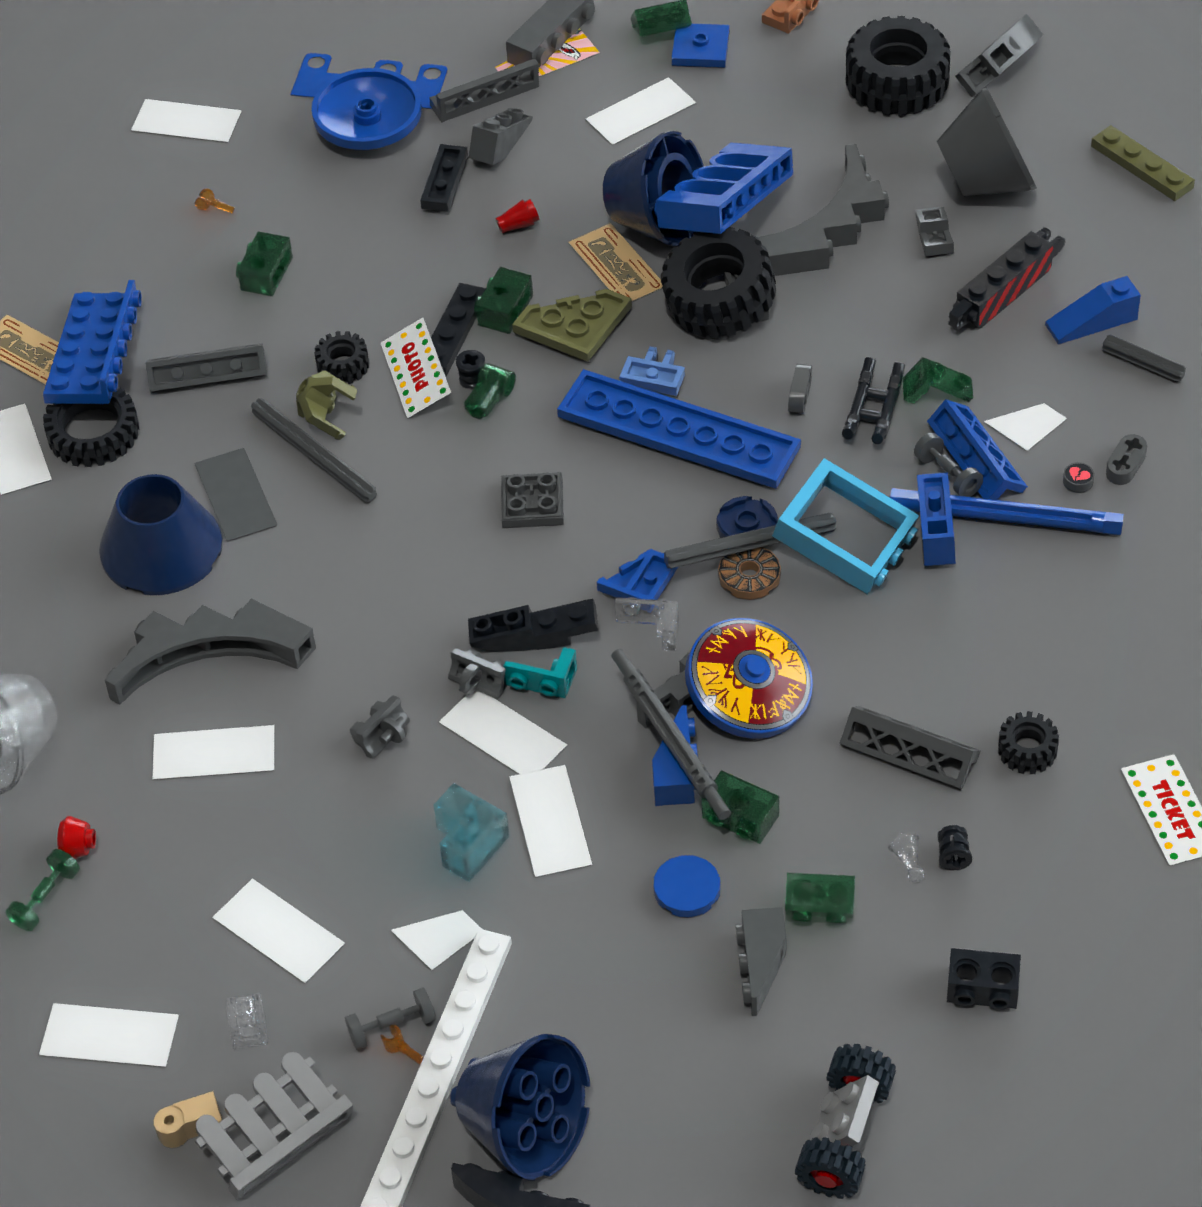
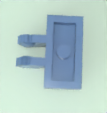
(654, 375)

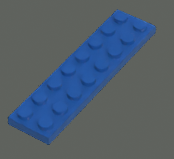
(679, 428)

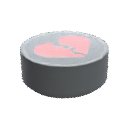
(1078, 477)

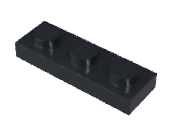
(444, 177)

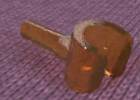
(204, 204)
(397, 1044)

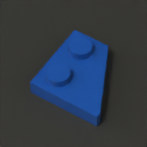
(639, 578)

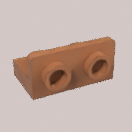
(787, 13)

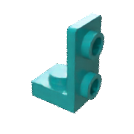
(550, 683)

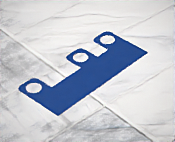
(312, 79)

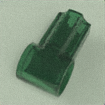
(491, 385)

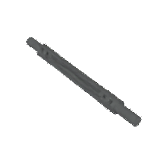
(671, 734)

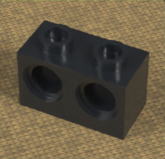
(984, 971)

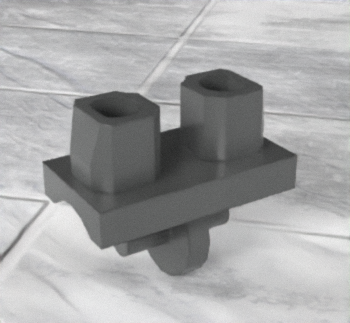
(383, 726)

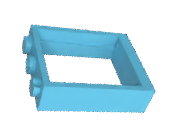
(831, 556)

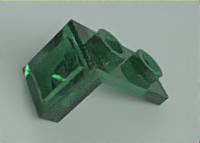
(933, 374)

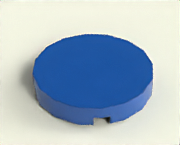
(687, 885)

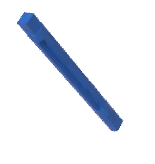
(1021, 513)

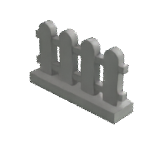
(264, 1141)

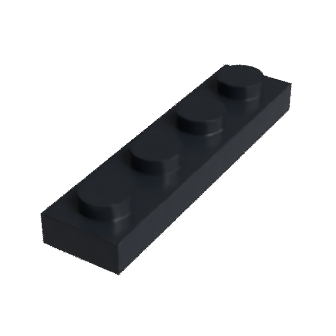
(455, 324)

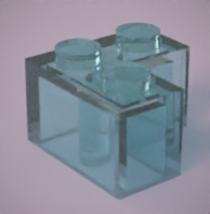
(472, 830)

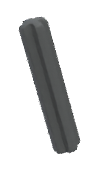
(1144, 358)

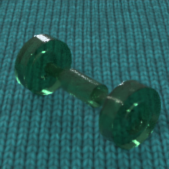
(62, 865)

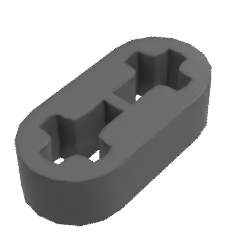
(800, 388)
(1131, 461)

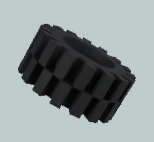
(342, 346)
(1028, 728)

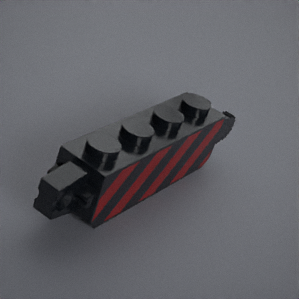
(1005, 279)

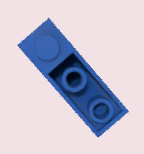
(669, 778)

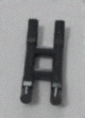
(864, 392)

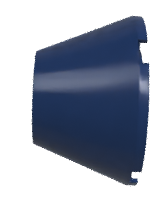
(644, 176)
(158, 537)

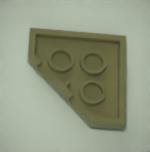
(574, 323)

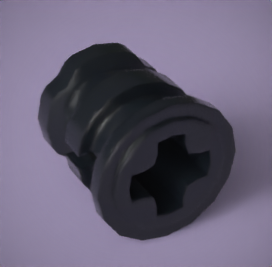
(469, 366)
(949, 848)

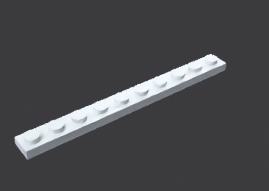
(438, 1071)

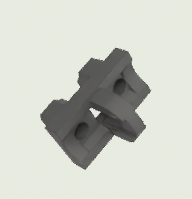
(466, 666)

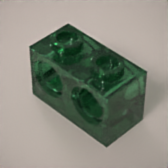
(264, 263)

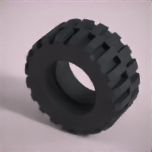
(892, 87)
(726, 308)

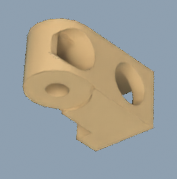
(178, 1122)

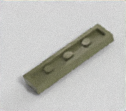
(1143, 163)

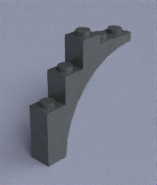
(836, 225)
(209, 634)

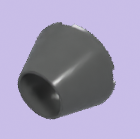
(983, 151)

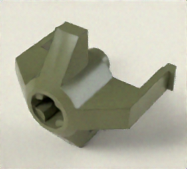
(317, 398)

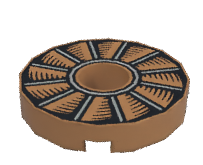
(753, 586)

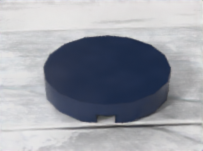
(745, 515)

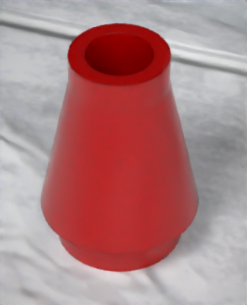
(517, 217)

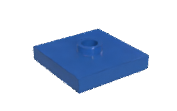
(701, 45)

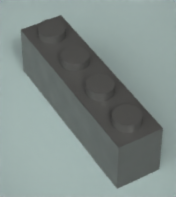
(548, 30)

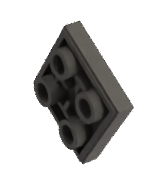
(532, 500)

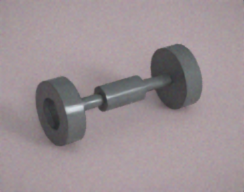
(966, 482)
(423, 1006)

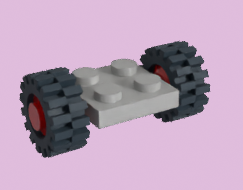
(828, 1157)

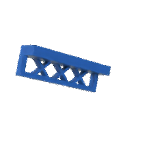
(975, 448)

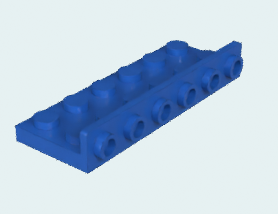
(92, 347)

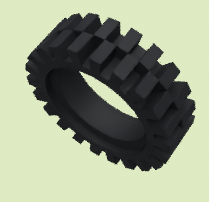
(96, 448)

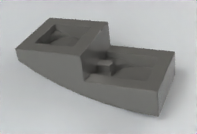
(934, 231)

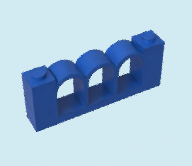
(725, 188)

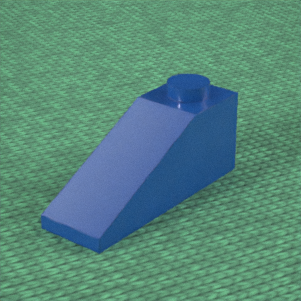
(1098, 310)
(936, 519)

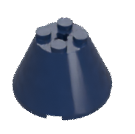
(526, 1103)

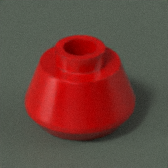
(75, 837)

